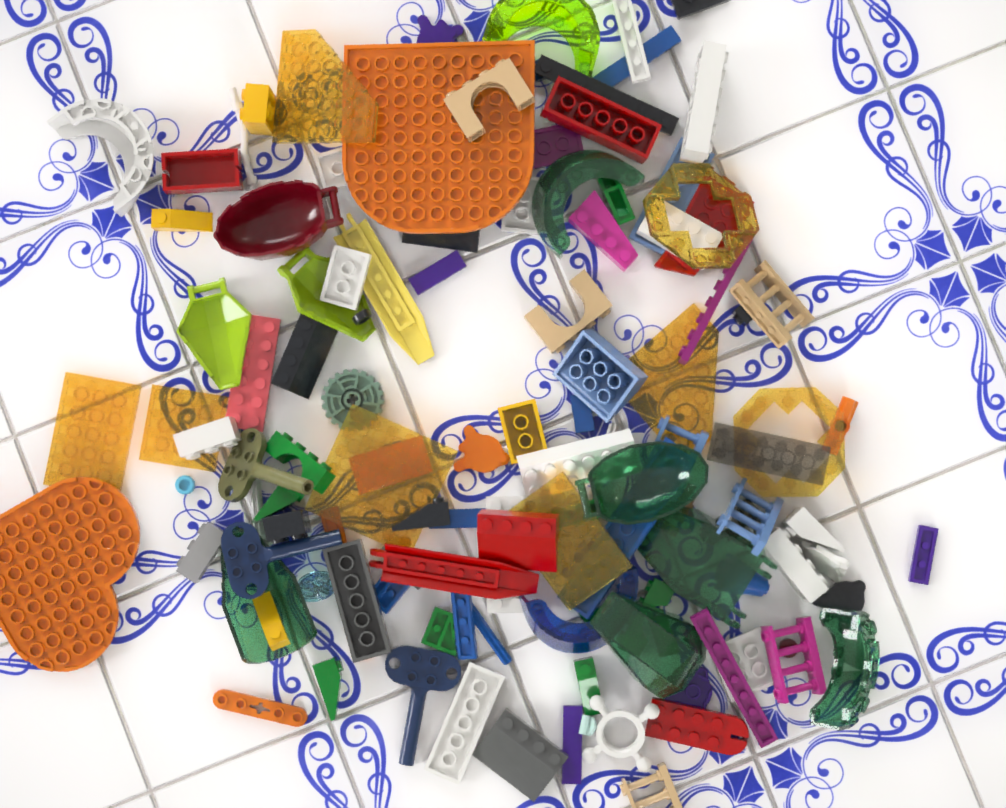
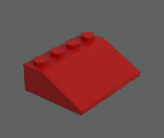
(519, 538)

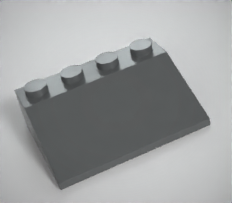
(520, 754)

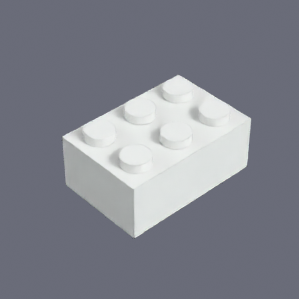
(207, 438)

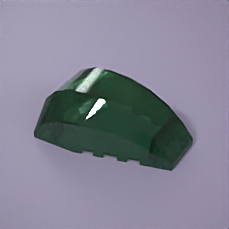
(651, 643)

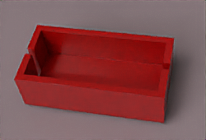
(202, 171)

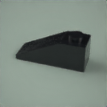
(428, 515)

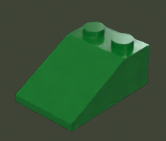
(278, 501)

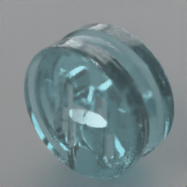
(316, 586)

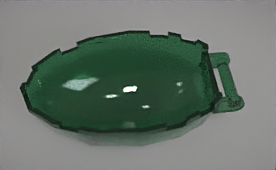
(644, 482)

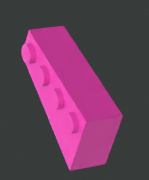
(601, 229)

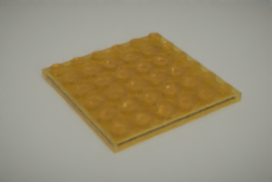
(380, 476)

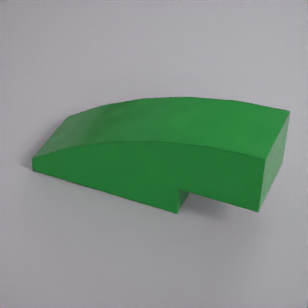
(616, 200)

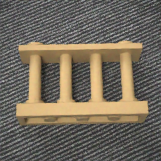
(761, 314)
(667, 793)

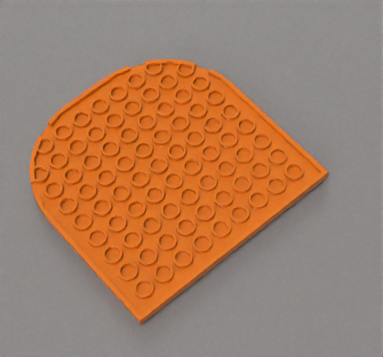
(422, 167)

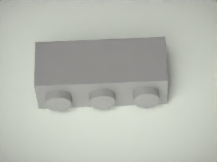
(201, 552)

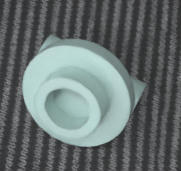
(588, 725)

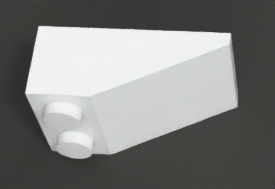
(806, 527)

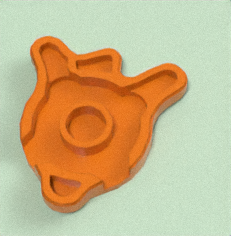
(481, 452)

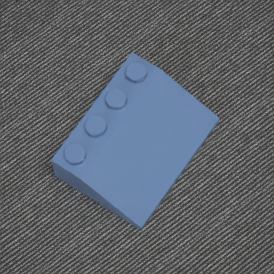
(599, 374)

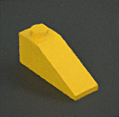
(181, 220)
(271, 621)

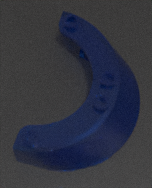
(571, 636)

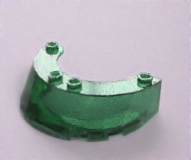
(562, 179)
(853, 670)

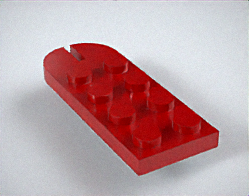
(698, 727)

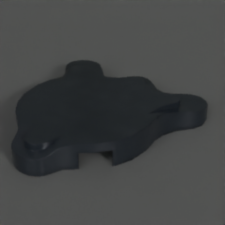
(843, 595)

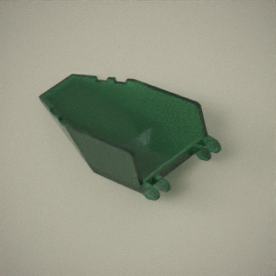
(701, 564)

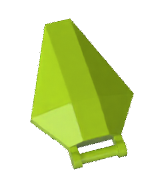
(306, 291)
(216, 332)

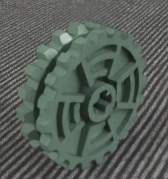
(349, 384)

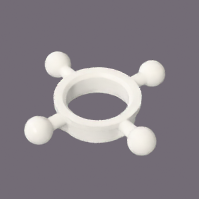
(642, 762)

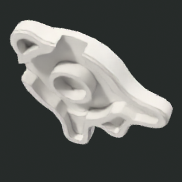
(825, 560)

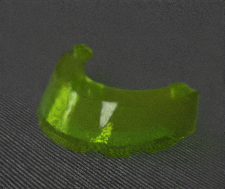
(569, 18)

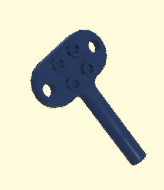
(249, 559)
(422, 672)

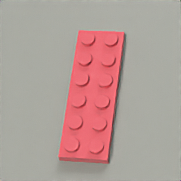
(250, 399)

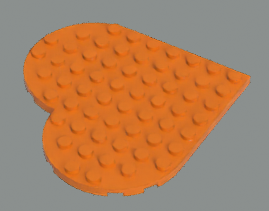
(60, 568)

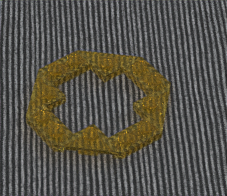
(680, 241)
(788, 400)

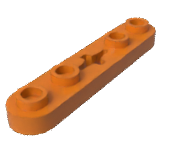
(279, 711)

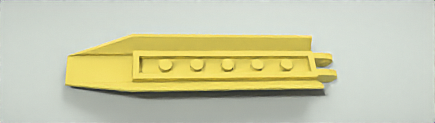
(388, 292)

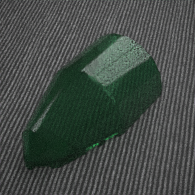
(245, 622)

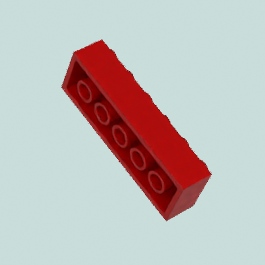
(600, 120)

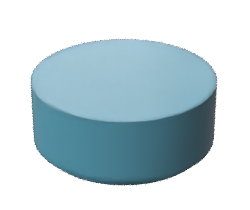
(185, 484)

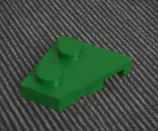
(440, 631)

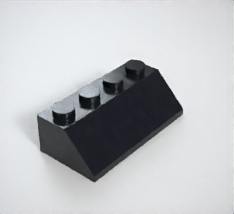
(461, 241)
(304, 356)

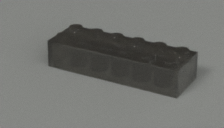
(769, 453)

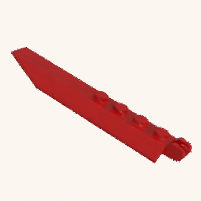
(453, 572)

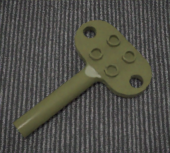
(246, 466)

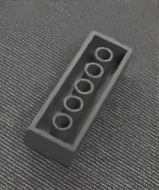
(357, 600)

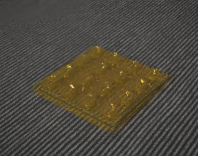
(175, 411)

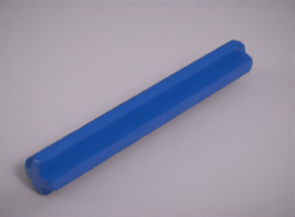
(490, 637)

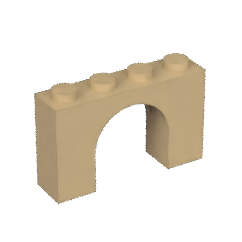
(502, 76)
(556, 336)

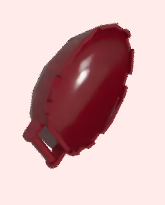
(277, 220)

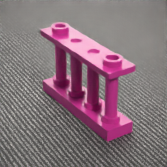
(811, 665)

